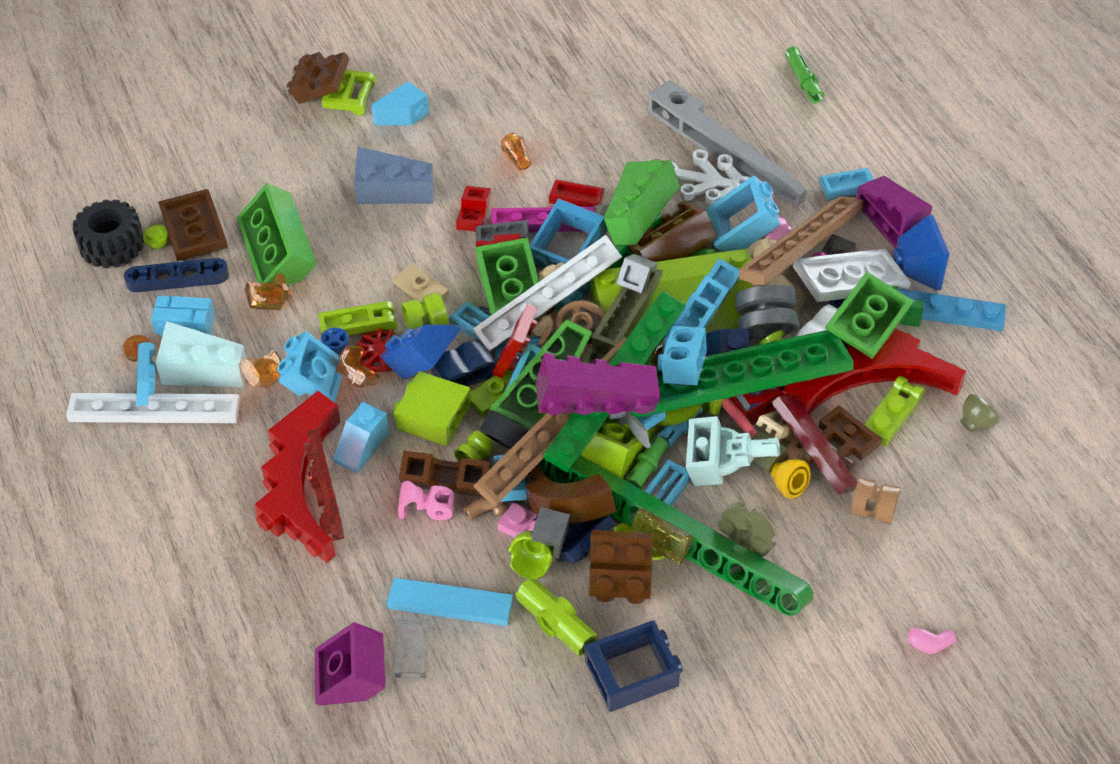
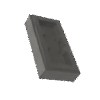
(487, 232)

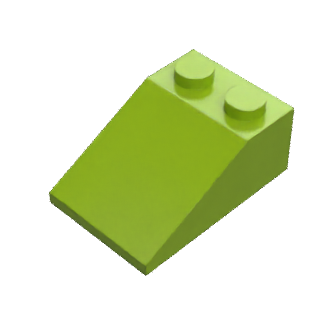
(616, 447)

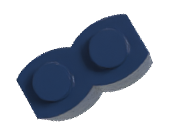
(465, 364)

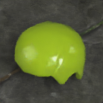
(529, 557)

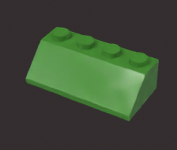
(275, 237)

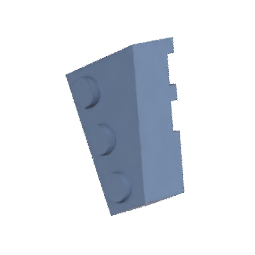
(392, 179)

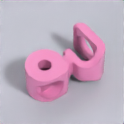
(437, 501)

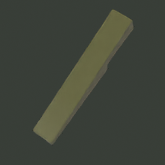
(621, 318)

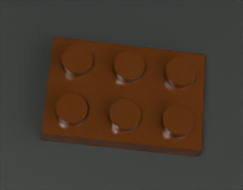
(193, 224)

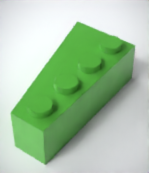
(639, 199)
(520, 398)

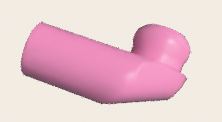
(930, 642)

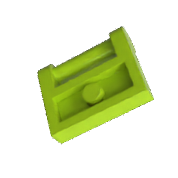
(342, 98)

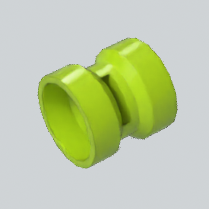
(476, 448)

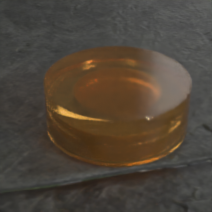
(130, 346)

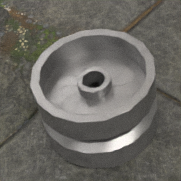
(767, 310)

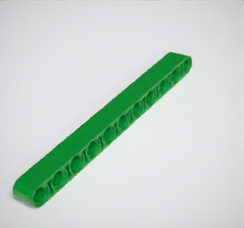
(704, 543)

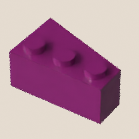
(891, 207)

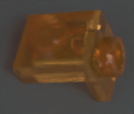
(268, 295)
(352, 369)
(261, 372)

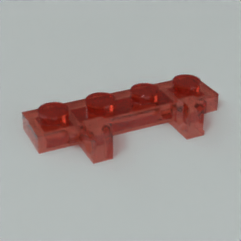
(321, 481)

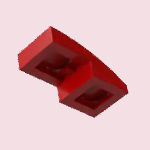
(473, 208)

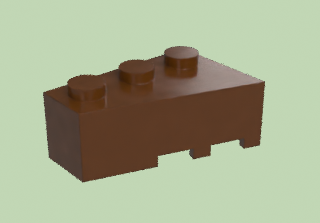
(677, 236)

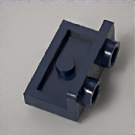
(579, 538)

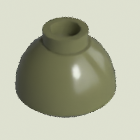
(978, 414)

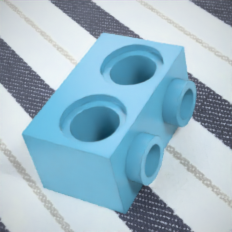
(683, 355)

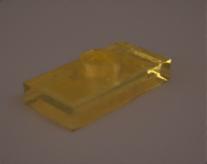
(667, 538)

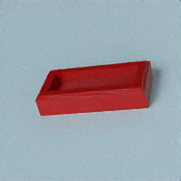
(576, 194)

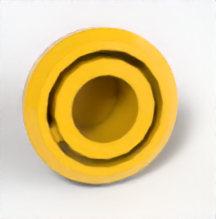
(791, 477)

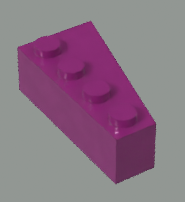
(595, 387)

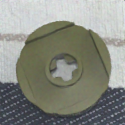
(747, 528)

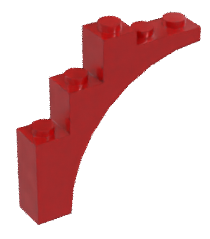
(896, 358)
(286, 473)

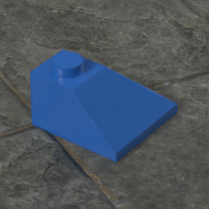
(923, 253)

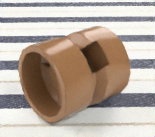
(883, 508)

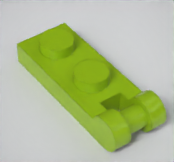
(360, 318)
(894, 409)

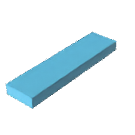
(450, 601)

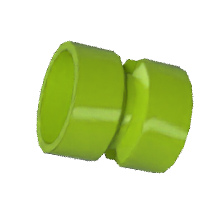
(427, 312)

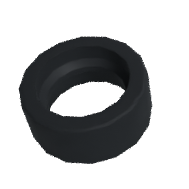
(502, 429)

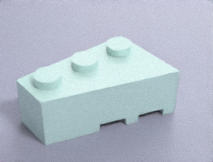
(198, 359)

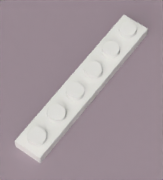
(548, 291)
(160, 408)

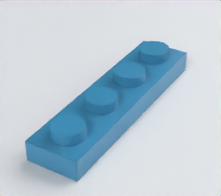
(960, 310)

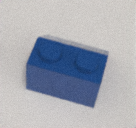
(418, 348)

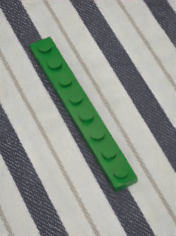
(636, 350)

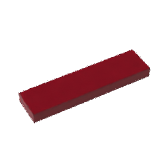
(815, 444)

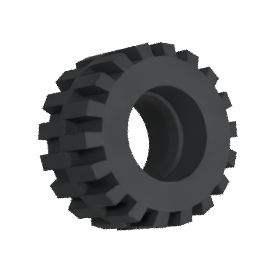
(108, 233)

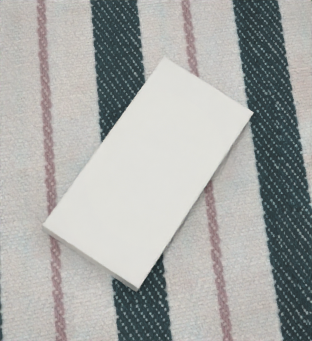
(838, 274)

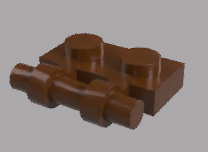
(849, 433)

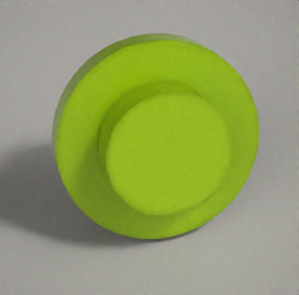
(156, 236)

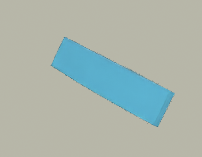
(709, 296)

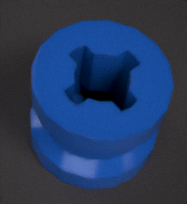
(335, 339)

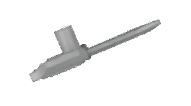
(636, 427)

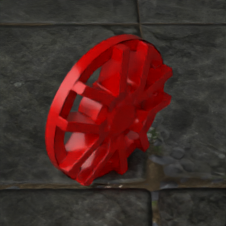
(375, 349)

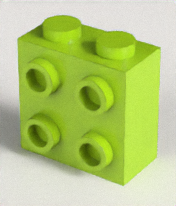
(432, 408)

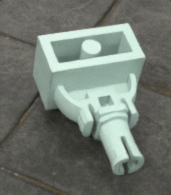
(721, 450)

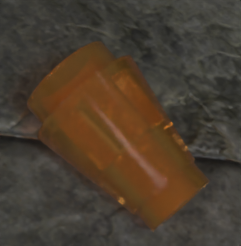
(515, 149)

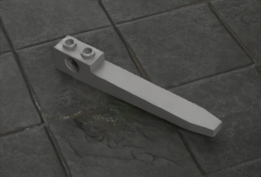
(687, 117)

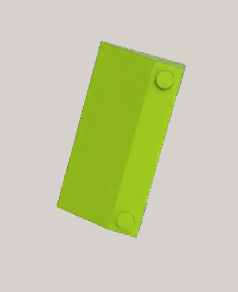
(680, 280)

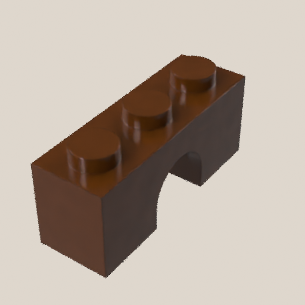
(428, 471)

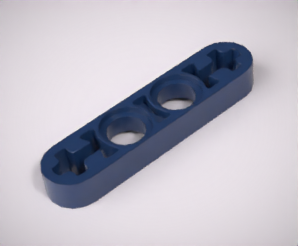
(176, 277)

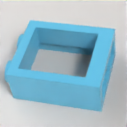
(751, 229)

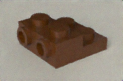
(317, 76)
(621, 565)

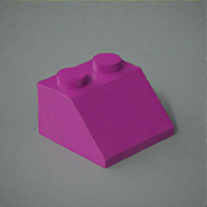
(350, 666)

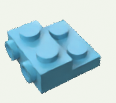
(309, 367)

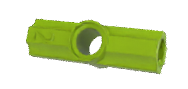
(555, 616)

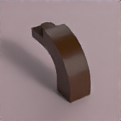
(581, 500)

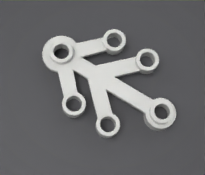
(710, 179)

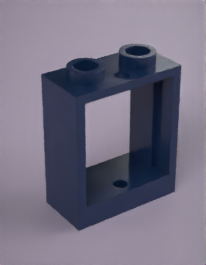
(623, 642)

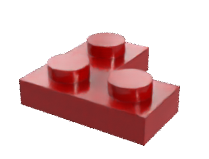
(517, 342)

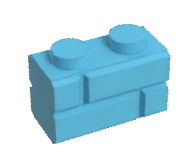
(183, 311)

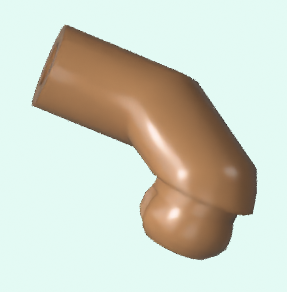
(482, 505)

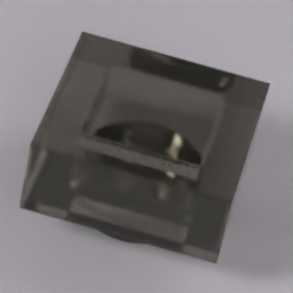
(838, 245)

